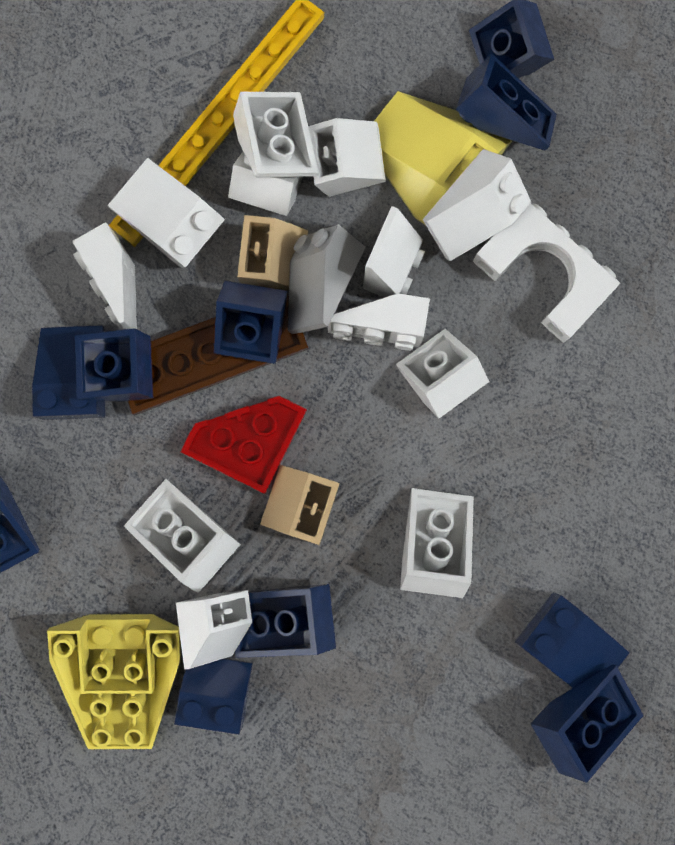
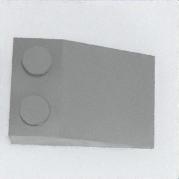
(320, 276)

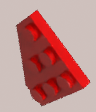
(247, 441)

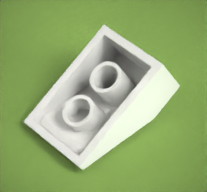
(275, 134)
(477, 205)
(166, 213)
(393, 257)
(181, 536)
(438, 544)

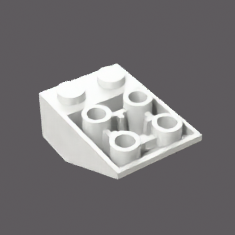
(112, 272)
(391, 319)

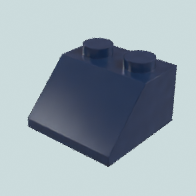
(514, 37)
(249, 321)
(114, 366)
(215, 696)

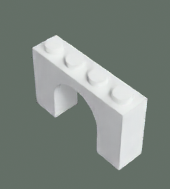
(588, 280)

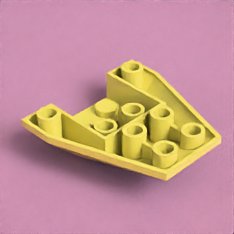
(428, 149)
(116, 675)

